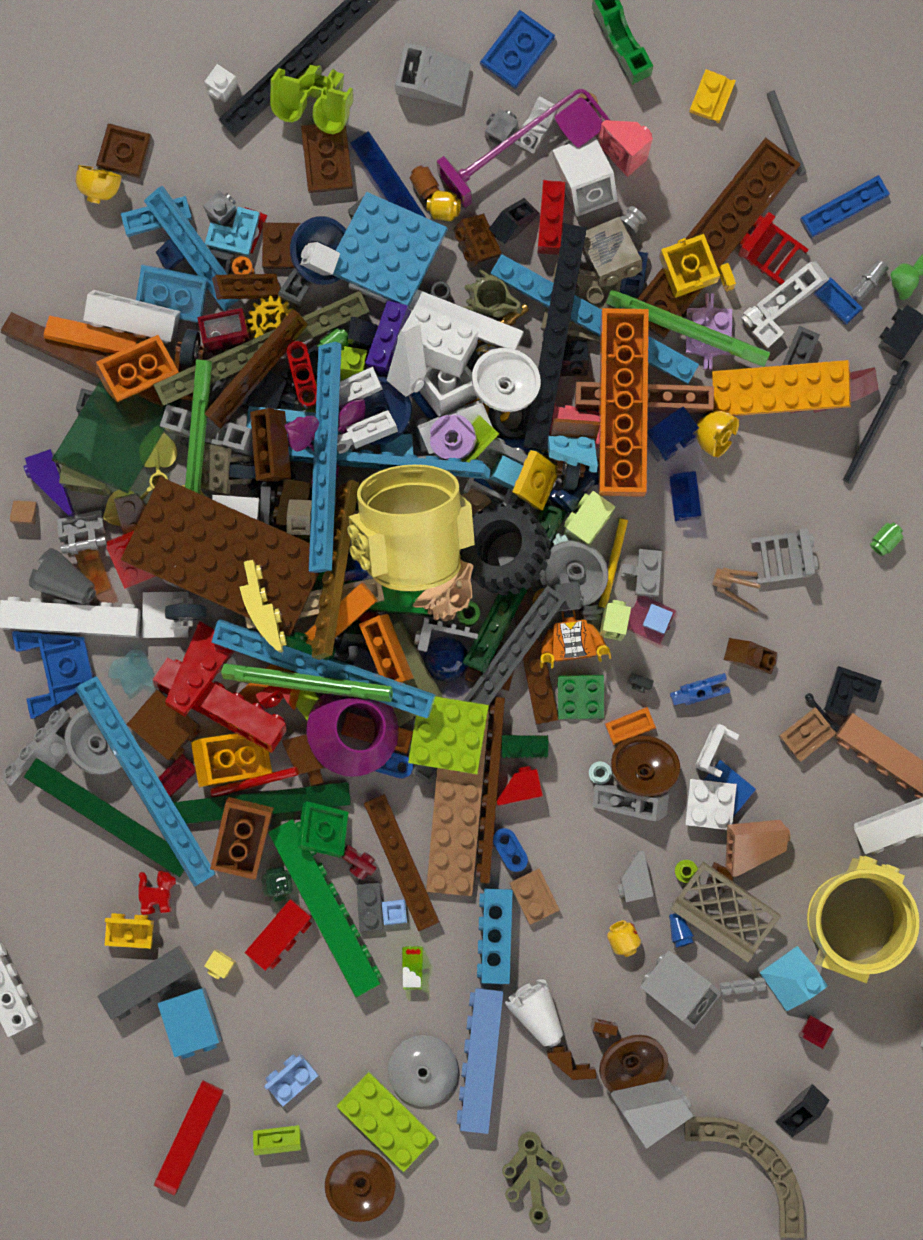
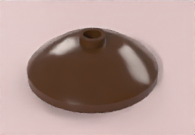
(645, 756)
(645, 1066)
(357, 1202)

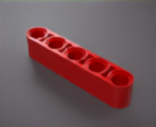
(188, 1138)

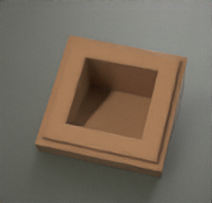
(23, 512)

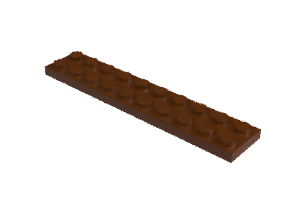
(728, 220)

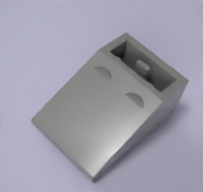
(431, 76)

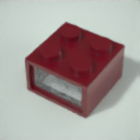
(224, 330)

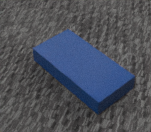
(838, 301)

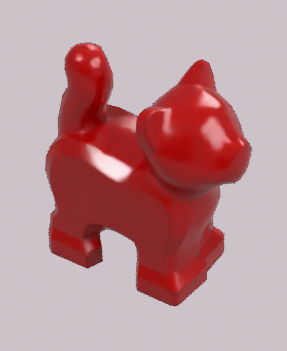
(155, 895)

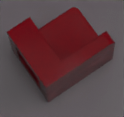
(816, 1032)

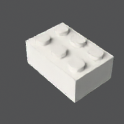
(445, 340)

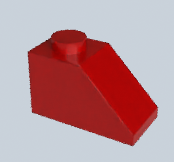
(521, 787)

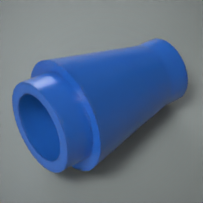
(680, 931)

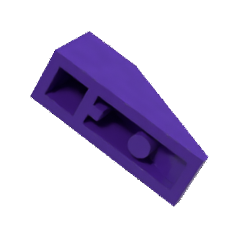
(47, 476)

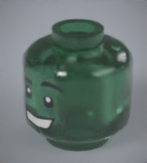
(276, 884)

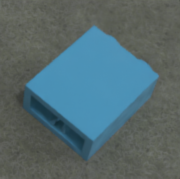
(190, 1023)

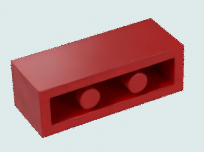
(551, 217)
(279, 935)

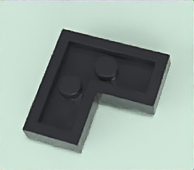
(848, 685)

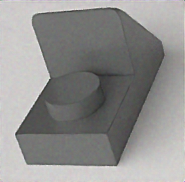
(294, 289)

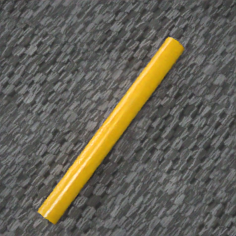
(613, 561)

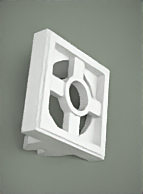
(710, 747)

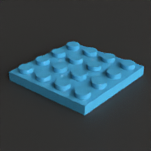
(388, 249)

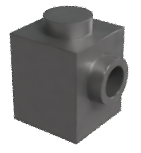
(501, 126)
(221, 208)

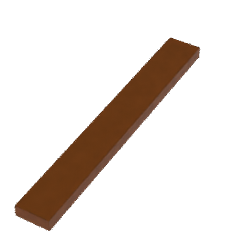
(76, 356)

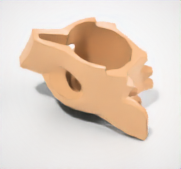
(447, 598)

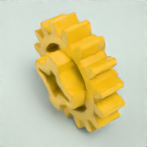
(261, 310)

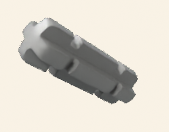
(743, 986)

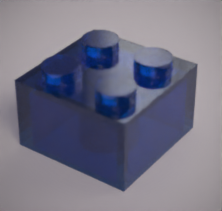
(670, 434)

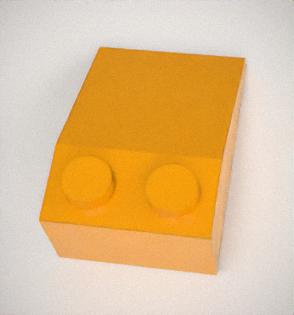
(228, 759)

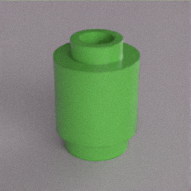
(335, 335)
(886, 539)
(473, 607)

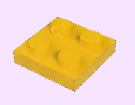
(535, 480)

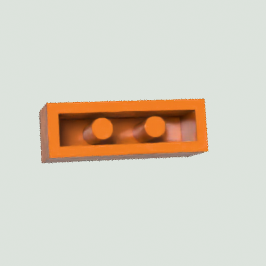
(386, 648)

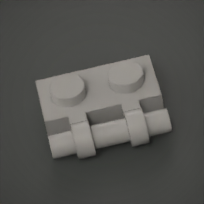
(81, 526)

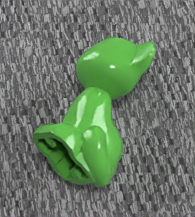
(906, 278)

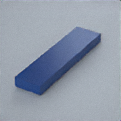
(844, 206)

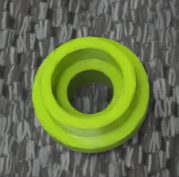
(679, 867)

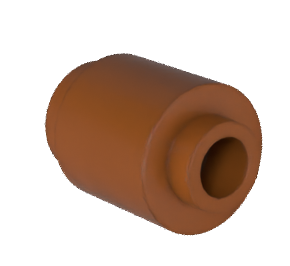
(424, 182)

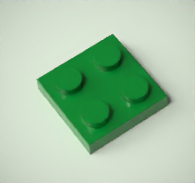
(323, 829)

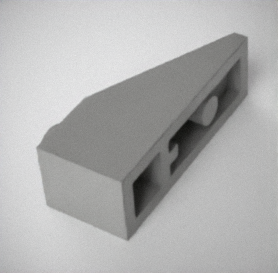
(623, 802)

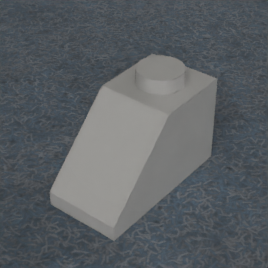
(635, 880)

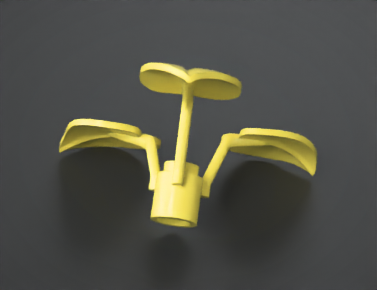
(162, 456)

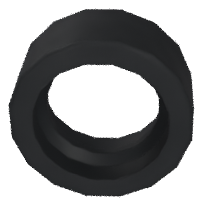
(494, 417)

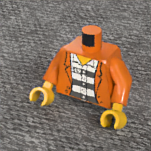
(572, 641)

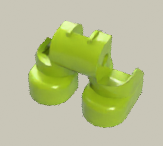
(332, 105)

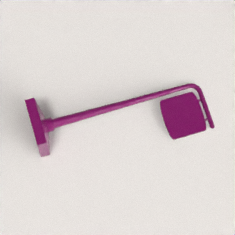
(576, 121)

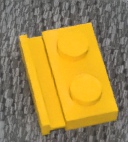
(712, 96)

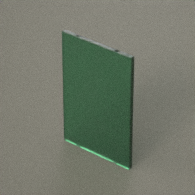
(112, 438)

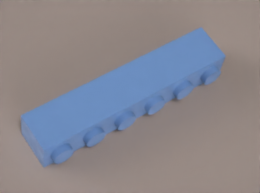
(481, 1060)

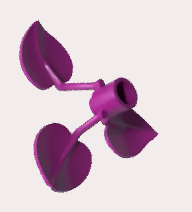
(303, 429)

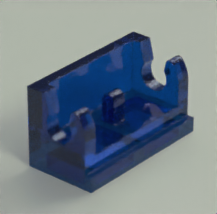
(685, 496)

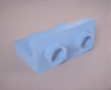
(291, 1079)

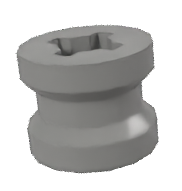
(633, 220)

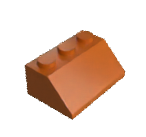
(135, 368)

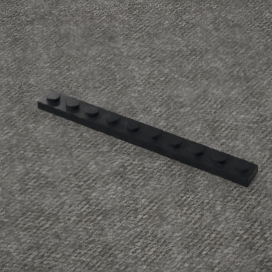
(296, 62)
(555, 336)

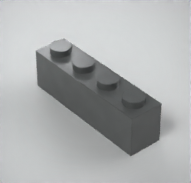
(146, 982)

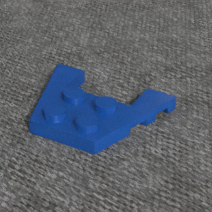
(65, 667)

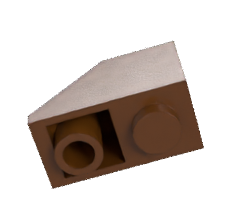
(750, 655)

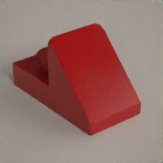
(272, 696)

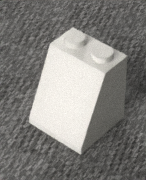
(587, 176)

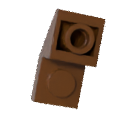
(562, 1059)

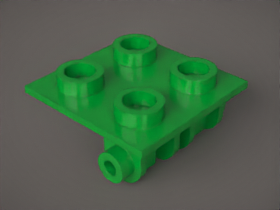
(581, 697)

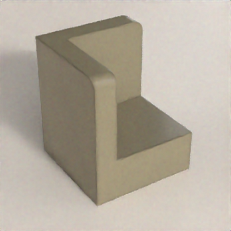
(299, 517)

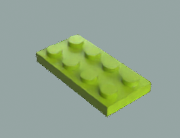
(386, 1121)

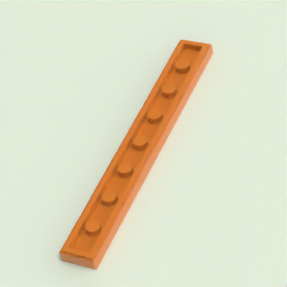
(350, 609)

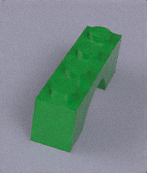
(628, 51)

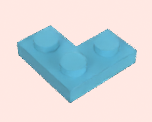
(239, 237)

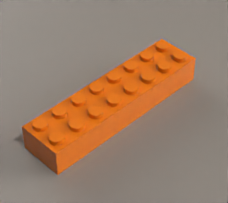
(623, 402)

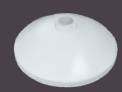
(510, 369)

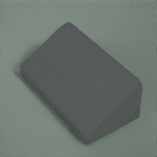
(570, 591)

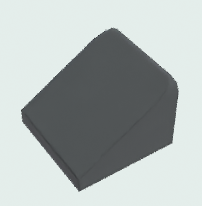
(224, 258)

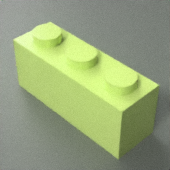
(615, 620)

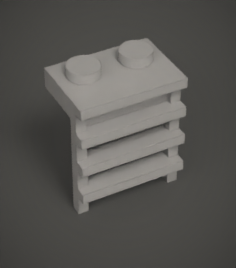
(489, 456)
(800, 555)
(422, 637)

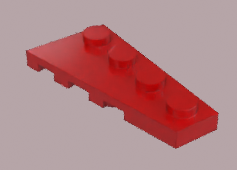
(197, 670)

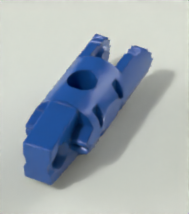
(689, 695)

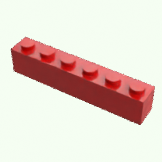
(229, 709)

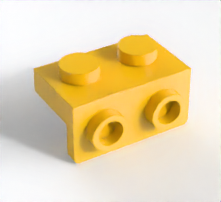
(129, 932)

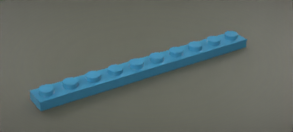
(589, 316)
(325, 458)
(368, 459)
(256, 646)
(145, 781)

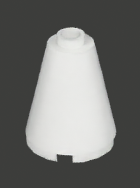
(537, 1012)

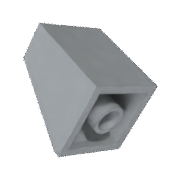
(680, 989)
(653, 1109)

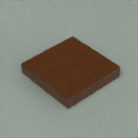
(123, 150)

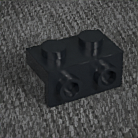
(575, 359)

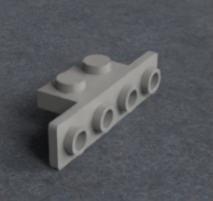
(46, 746)

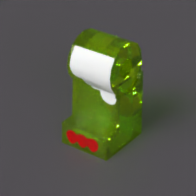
(412, 967)

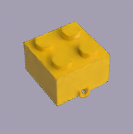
(689, 265)

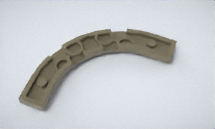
(767, 1154)

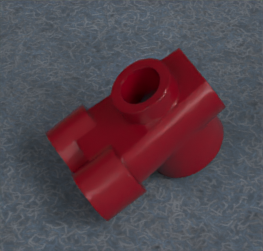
(361, 863)

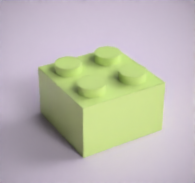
(590, 518)

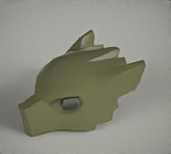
(491, 297)

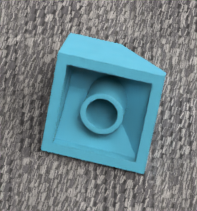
(793, 979)

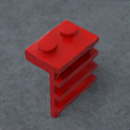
(755, 244)

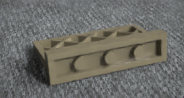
(713, 927)

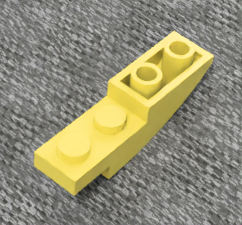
(263, 616)

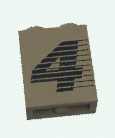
(612, 252)

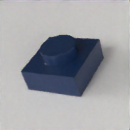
(169, 255)

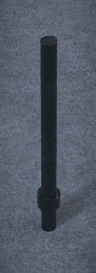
(896, 383)

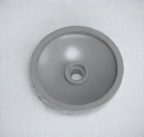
(561, 570)
(78, 739)
(426, 1053)

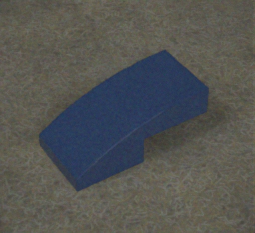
(634, 285)

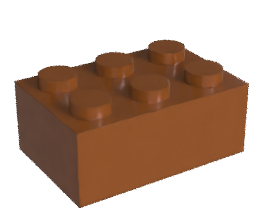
(241, 838)

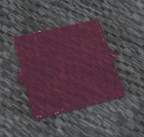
(638, 615)

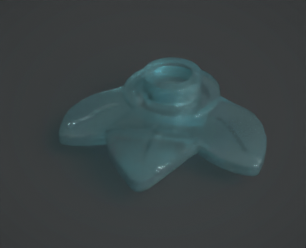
(131, 674)

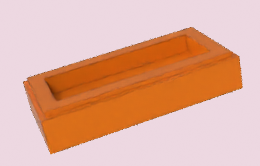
(630, 726)

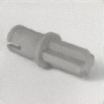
(869, 280)

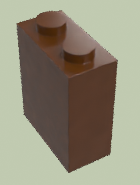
(163, 727)

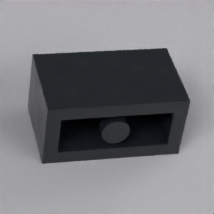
(903, 332)

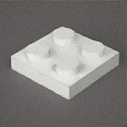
(710, 804)

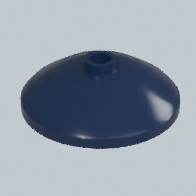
(315, 229)
(395, 402)

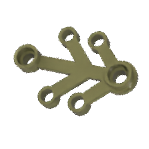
(533, 1174)

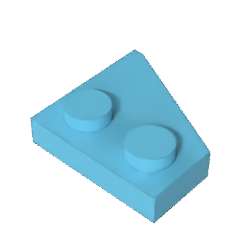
(573, 450)

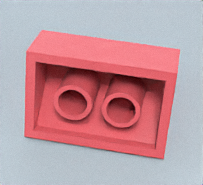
(625, 144)

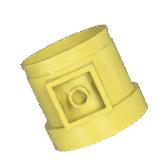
(411, 527)
(905, 920)

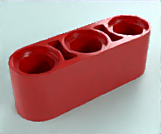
(299, 365)

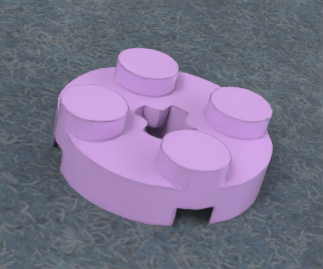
(453, 424)

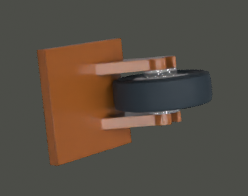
(188, 352)
(572, 428)

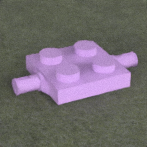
(713, 318)

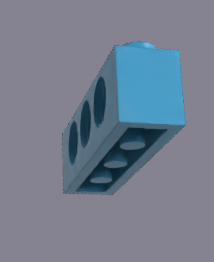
(500, 973)

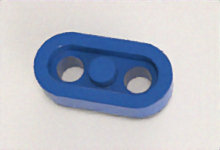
(390, 767)
(510, 849)

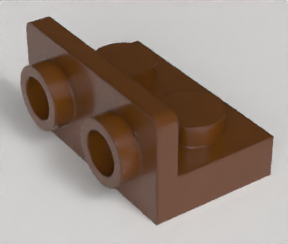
(476, 240)

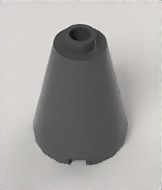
(61, 578)

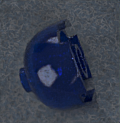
(445, 659)

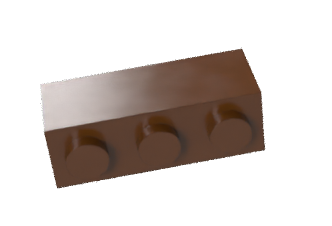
(270, 445)

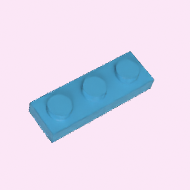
(143, 219)

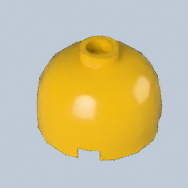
(97, 183)
(715, 432)

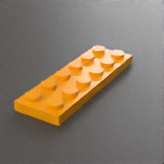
(782, 388)

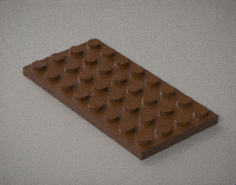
(205, 549)

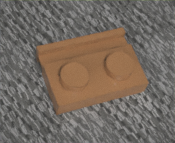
(807, 734)
(534, 896)

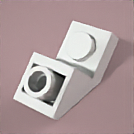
(534, 137)

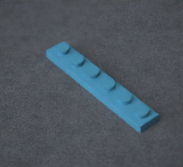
(187, 240)

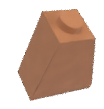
(754, 844)

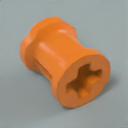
(240, 262)

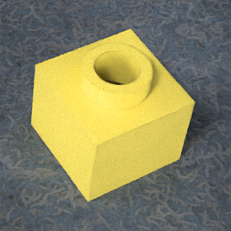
(219, 964)

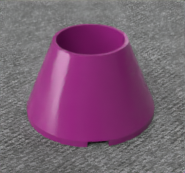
(333, 753)

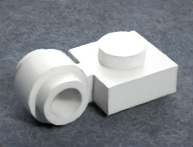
(766, 331)

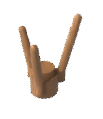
(725, 577)

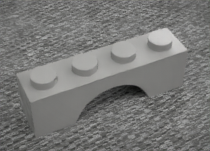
(230, 435)

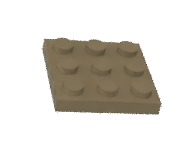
(590, 291)

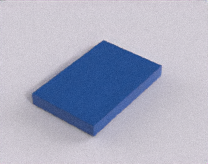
(517, 49)

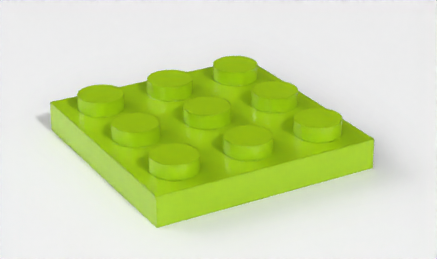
(450, 736)

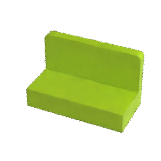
(485, 435)

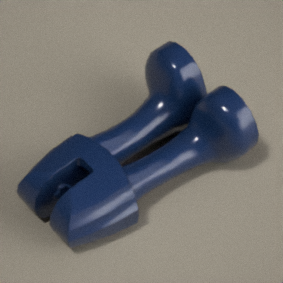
(569, 500)

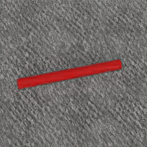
(253, 782)

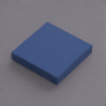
(743, 788)

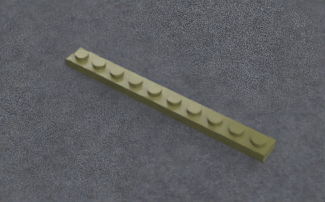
(236, 358)

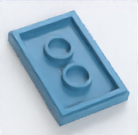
(173, 291)

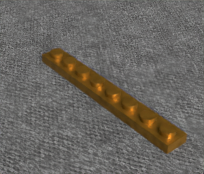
(333, 580)

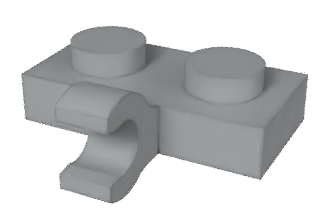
(646, 572)

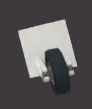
(169, 614)

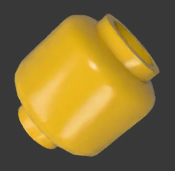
(444, 206)
(624, 938)

